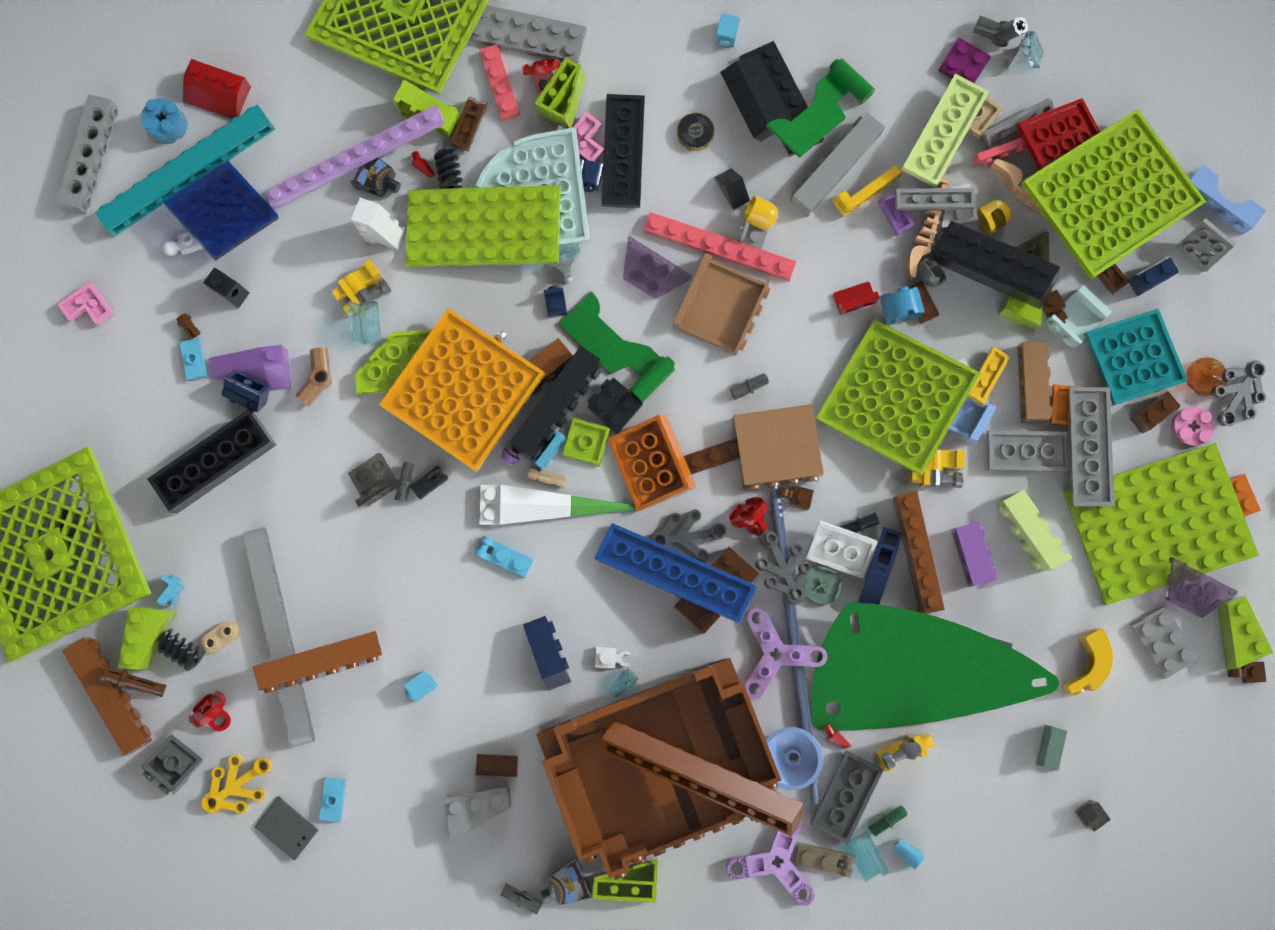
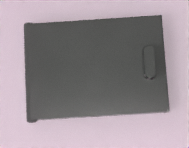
(286, 828)

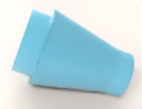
(911, 855)

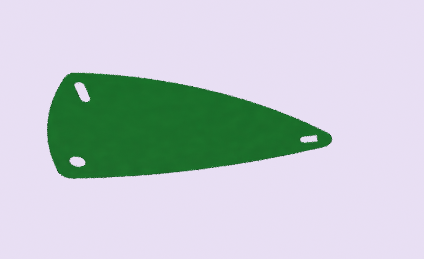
(915, 671)

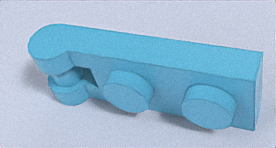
(505, 557)

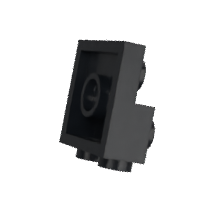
(614, 405)

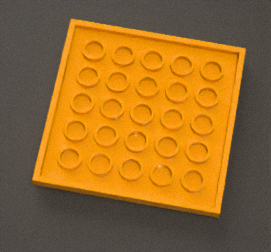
(462, 389)

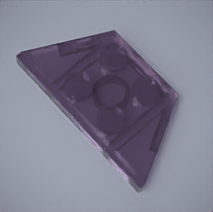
(651, 271)
(1195, 590)

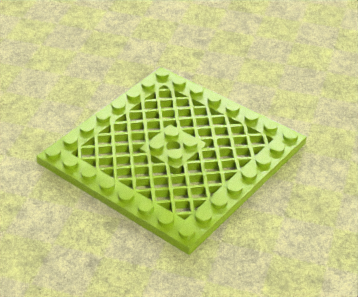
(441, 67)
(114, 536)

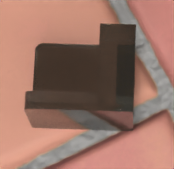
(1092, 815)

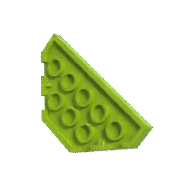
(389, 361)

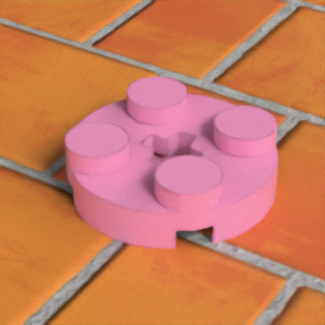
(1202, 420)

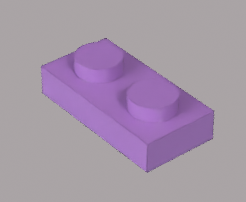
(898, 219)

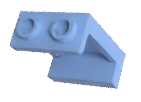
(972, 420)

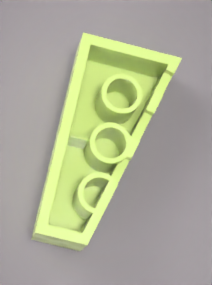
(1033, 532)

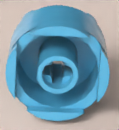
(163, 120)
(902, 305)

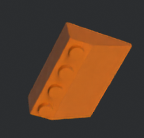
(651, 462)

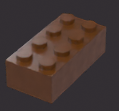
(728, 562)

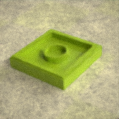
(586, 442)

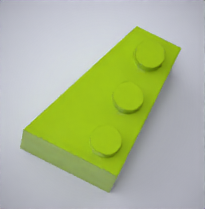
(562, 94)
(1242, 633)
(141, 636)
(636, 886)

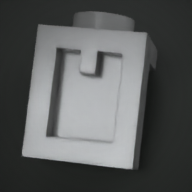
(752, 235)

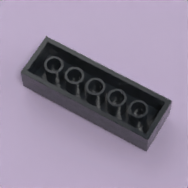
(996, 264)
(556, 404)
(211, 462)

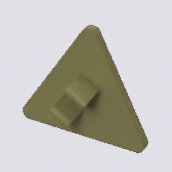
(1037, 246)

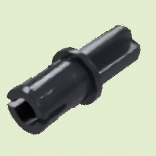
(862, 523)

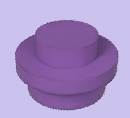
(510, 455)

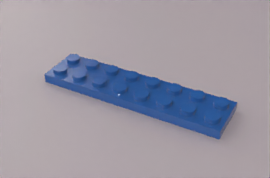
(676, 573)

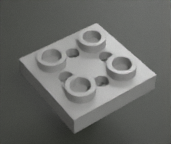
(1210, 240)

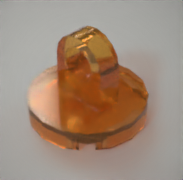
(1204, 375)

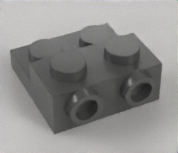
(171, 765)

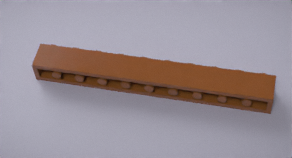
(703, 778)

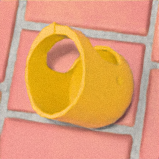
(763, 213)
(993, 216)

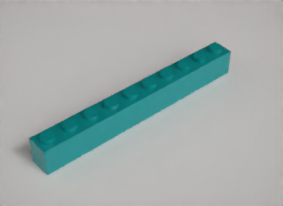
(184, 170)

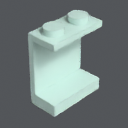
(1083, 314)

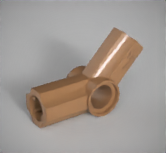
(319, 366)

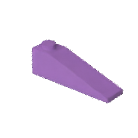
(262, 364)

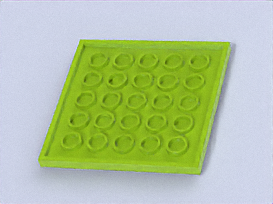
(898, 397)

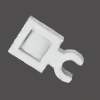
(607, 657)

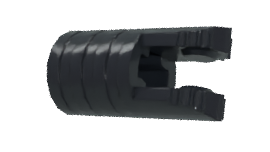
(428, 482)

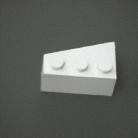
(376, 226)

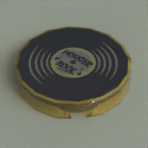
(695, 131)

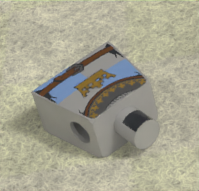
(567, 884)

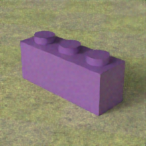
(974, 554)

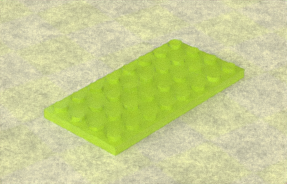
(483, 226)

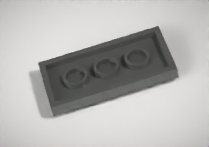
(846, 797)

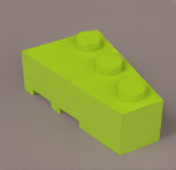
(412, 100)
(1021, 313)

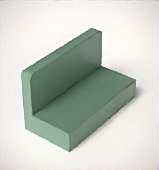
(1051, 747)

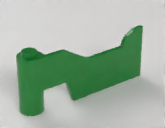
(824, 112)
(614, 352)

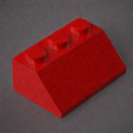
(214, 89)

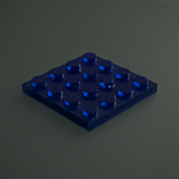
(221, 210)

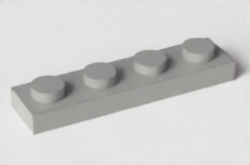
(1007, 129)
(935, 199)

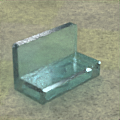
(364, 322)
(867, 856)

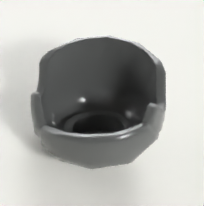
(931, 273)

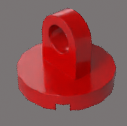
(541, 70)
(750, 514)
(208, 710)

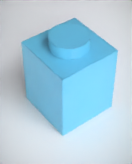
(727, 30)
(420, 686)

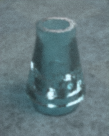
(624, 682)

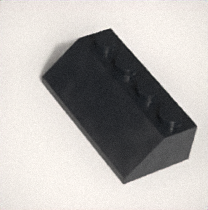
(755, 95)

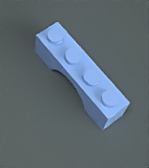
(1240, 215)

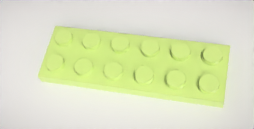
(945, 130)

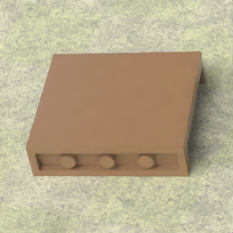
(721, 305)
(778, 446)

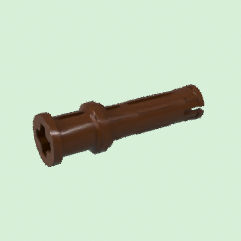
(122, 678)

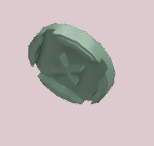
(822, 585)

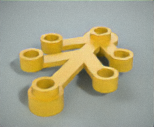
(233, 786)

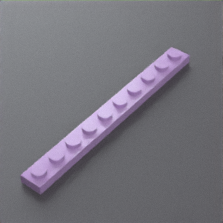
(355, 157)

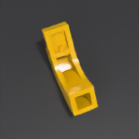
(1098, 666)

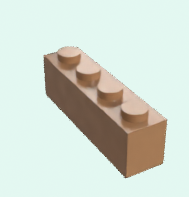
(1034, 382)

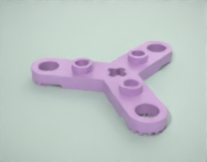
(769, 641)
(761, 864)

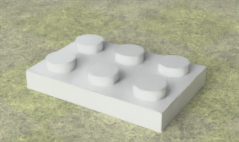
(841, 549)

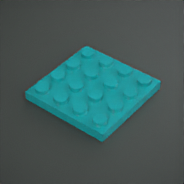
(1135, 357)

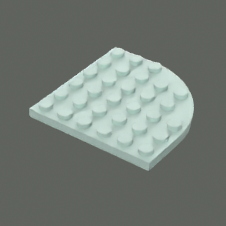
(542, 161)

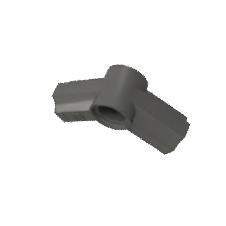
(1001, 31)

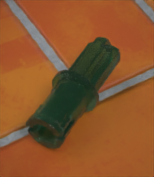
(888, 820)

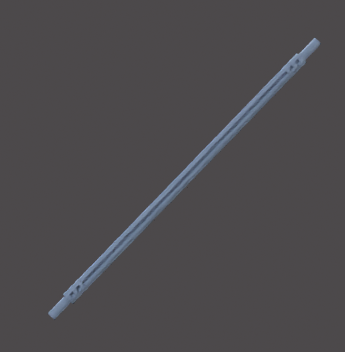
(793, 629)

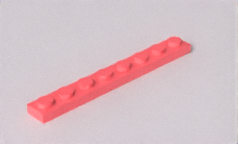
(719, 246)

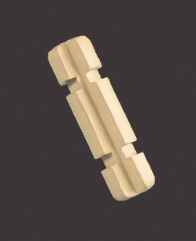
(547, 477)

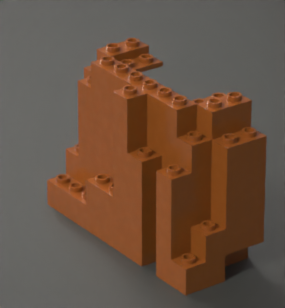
(632, 812)

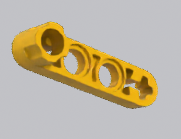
(847, 204)

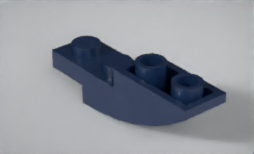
(880, 566)

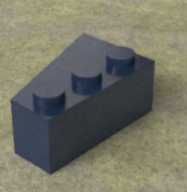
(547, 652)

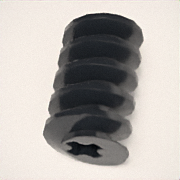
(446, 167)
(179, 651)

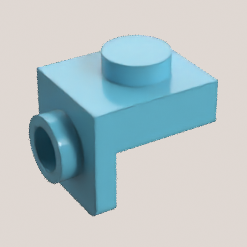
(171, 593)

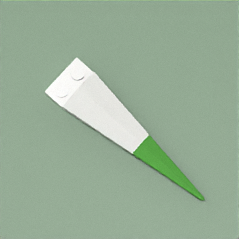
(517, 505)

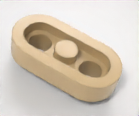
(219, 637)

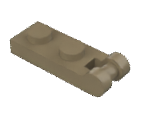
(824, 859)

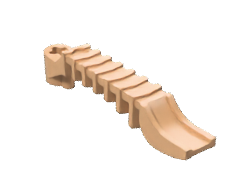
(1012, 176)
(925, 244)

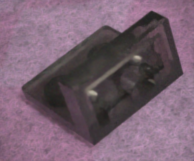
(373, 480)

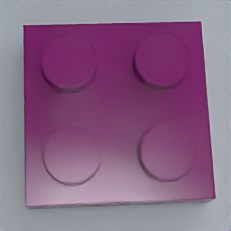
(964, 61)

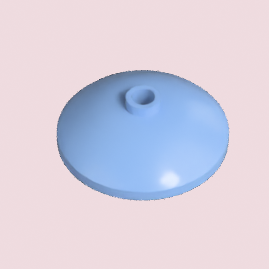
(806, 768)

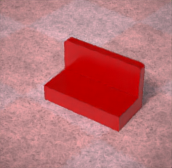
(855, 298)

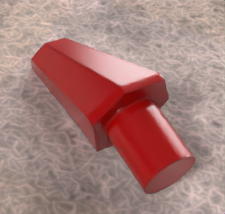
(421, 164)
(835, 737)

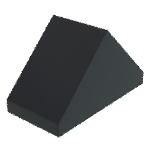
(733, 188)

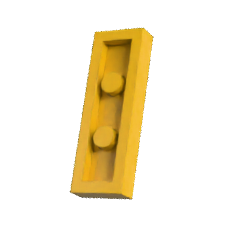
(990, 372)

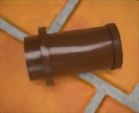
(188, 326)

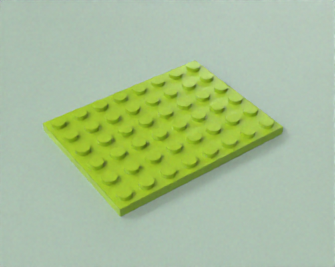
(1113, 193)
(1159, 512)

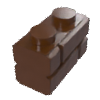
(1155, 412)

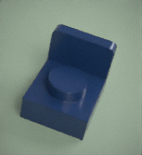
(555, 301)

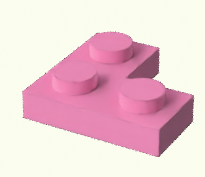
(586, 128)
(89, 300)

